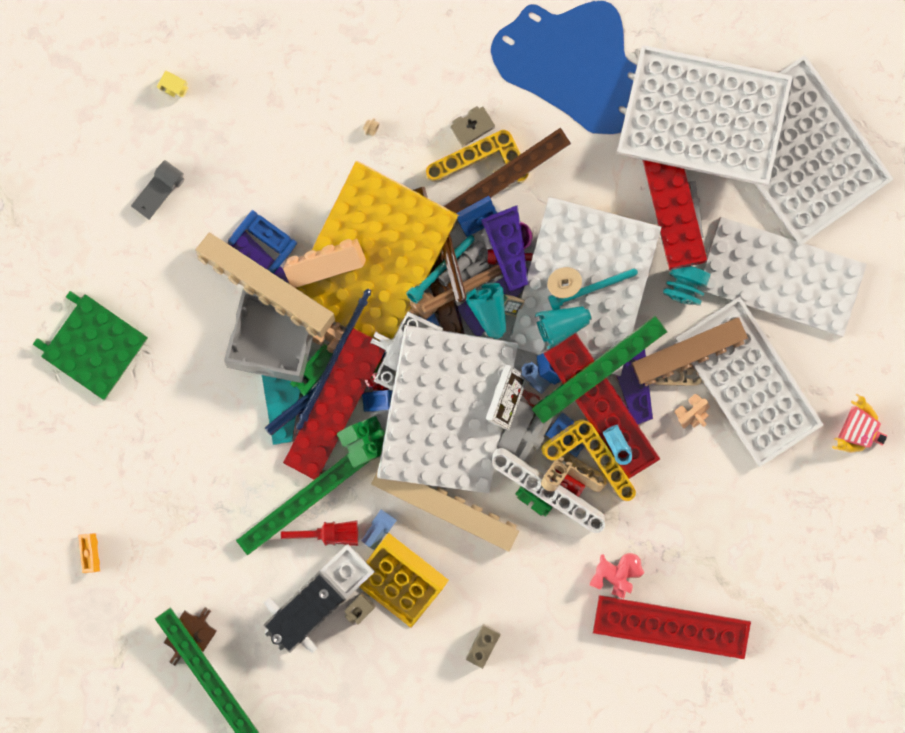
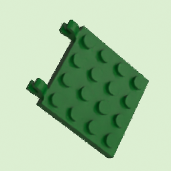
(93, 346)

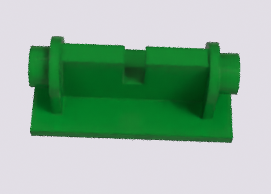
(539, 506)

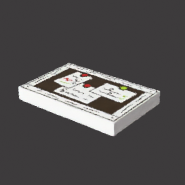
(506, 397)

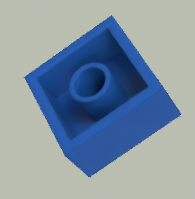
(546, 370)

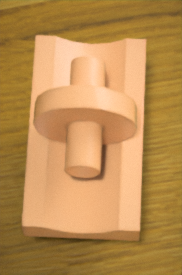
(332, 335)
(695, 415)

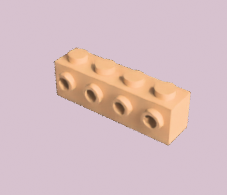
(324, 263)

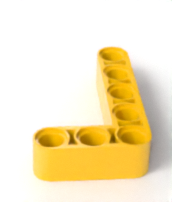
(479, 155)
(596, 454)

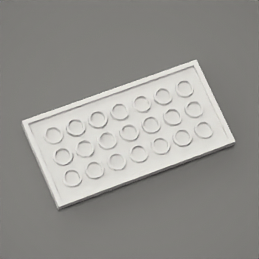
(783, 276)
(754, 388)

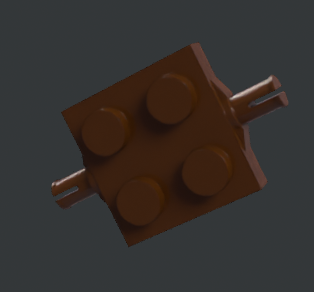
(199, 630)

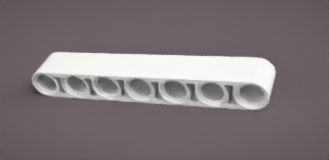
(551, 498)

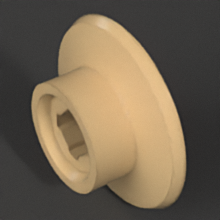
(564, 276)

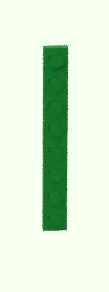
(599, 369)
(297, 505)
(205, 672)

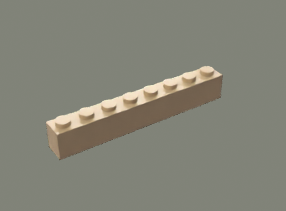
(265, 285)
(452, 510)

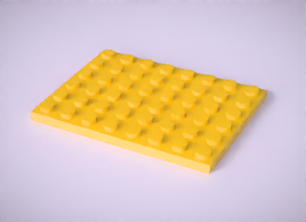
(400, 242)

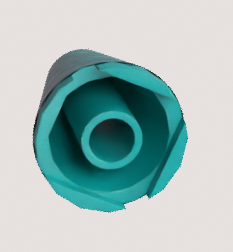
(489, 308)
(561, 324)

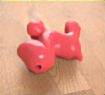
(628, 567)

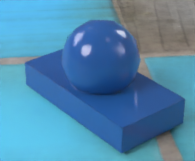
(377, 400)

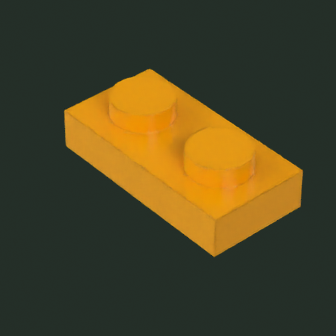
(89, 553)

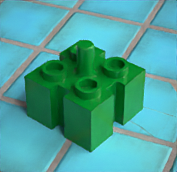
(363, 441)

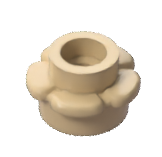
(371, 127)

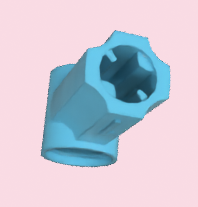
(618, 443)

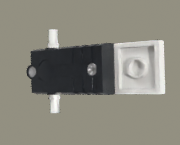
(316, 600)

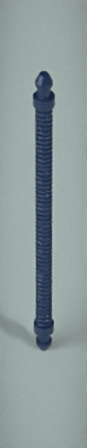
(304, 416)

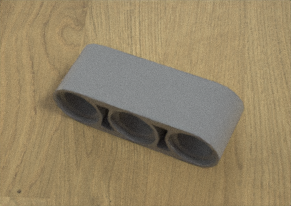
(511, 439)

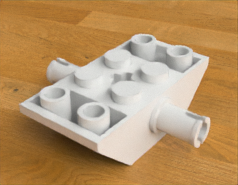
(388, 367)

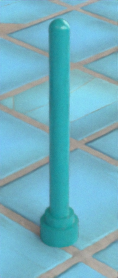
(415, 293)
(556, 302)

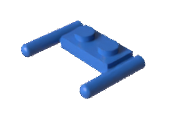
(268, 234)

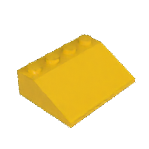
(402, 580)

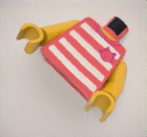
(860, 428)

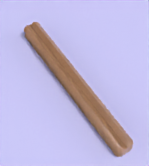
(469, 285)

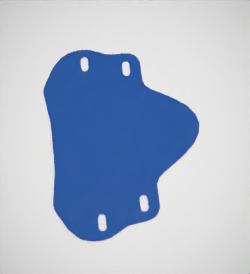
(570, 62)

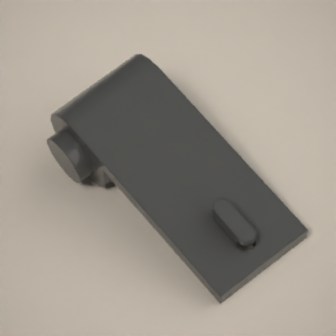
(158, 189)

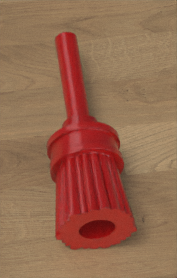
(329, 533)

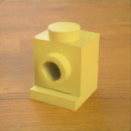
(173, 85)

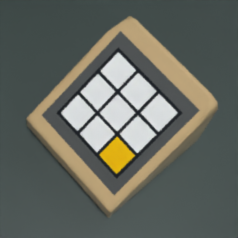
(512, 305)

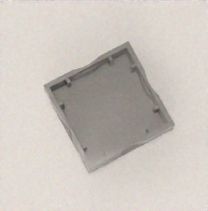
(267, 342)

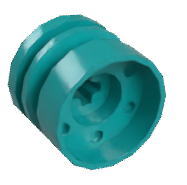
(686, 285)

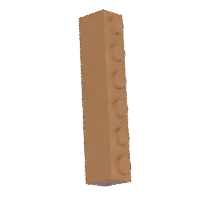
(689, 350)

